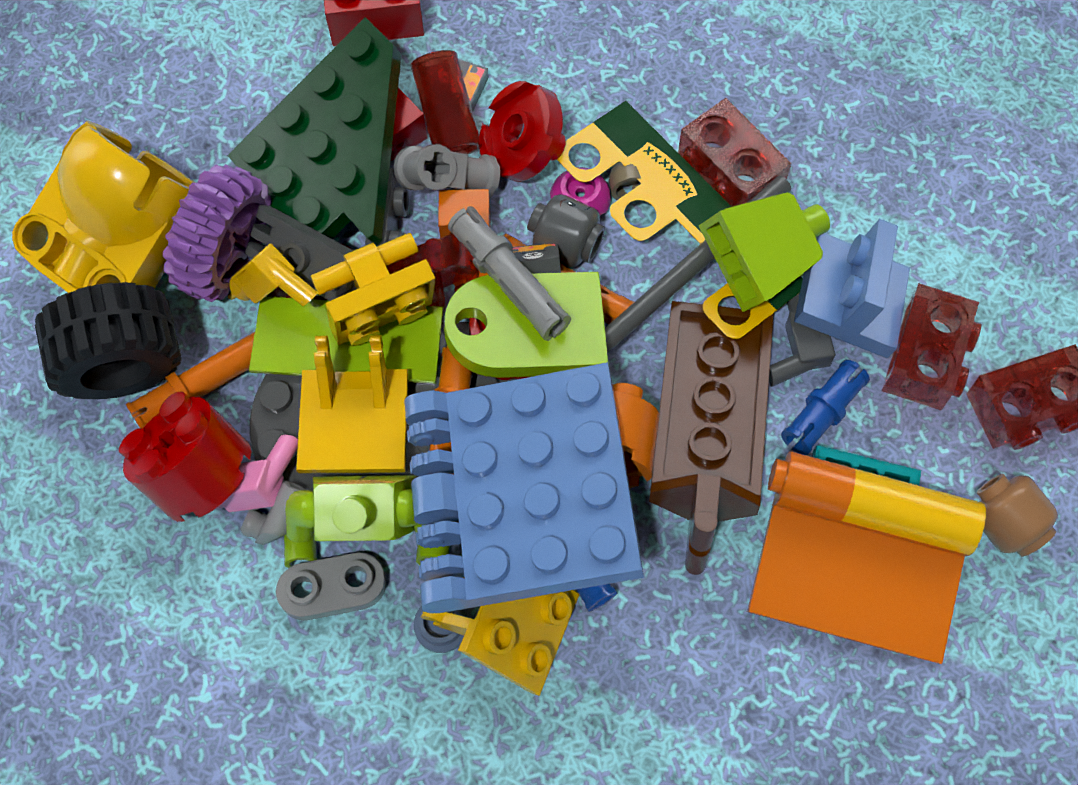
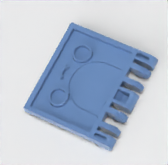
(532, 489)

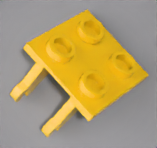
(352, 417)
(514, 636)

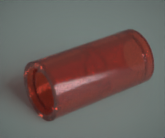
(445, 101)

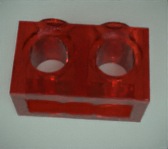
(741, 153)
(925, 345)
(1028, 389)

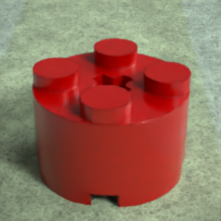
(185, 457)

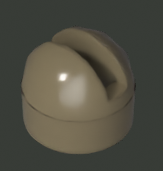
(623, 176)

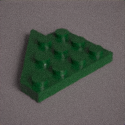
(332, 138)

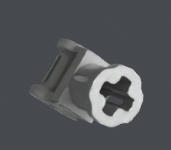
(445, 169)

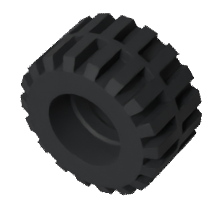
(107, 341)

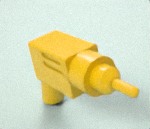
(266, 273)

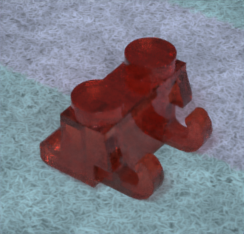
(448, 261)

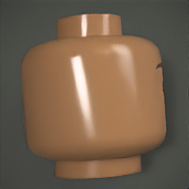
(1017, 514)

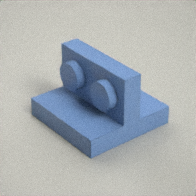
(856, 290)

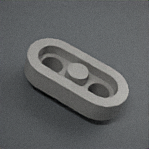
(330, 586)

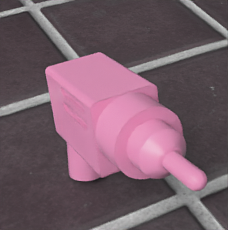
(262, 478)

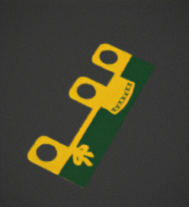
(669, 187)

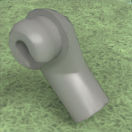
(269, 526)

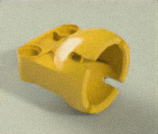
(102, 213)

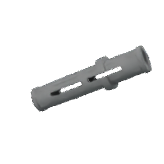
(494, 256)

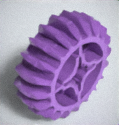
(213, 231)

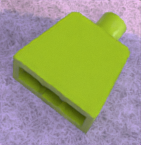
(765, 245)

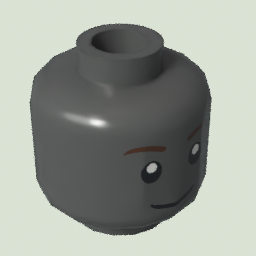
(569, 225)

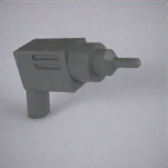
(808, 347)

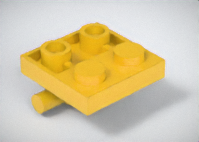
(378, 295)

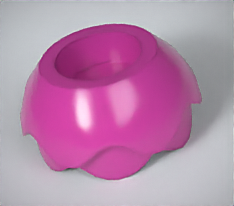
(596, 191)

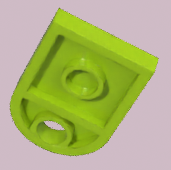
(510, 341)

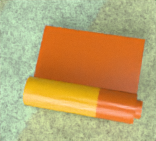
(863, 556)

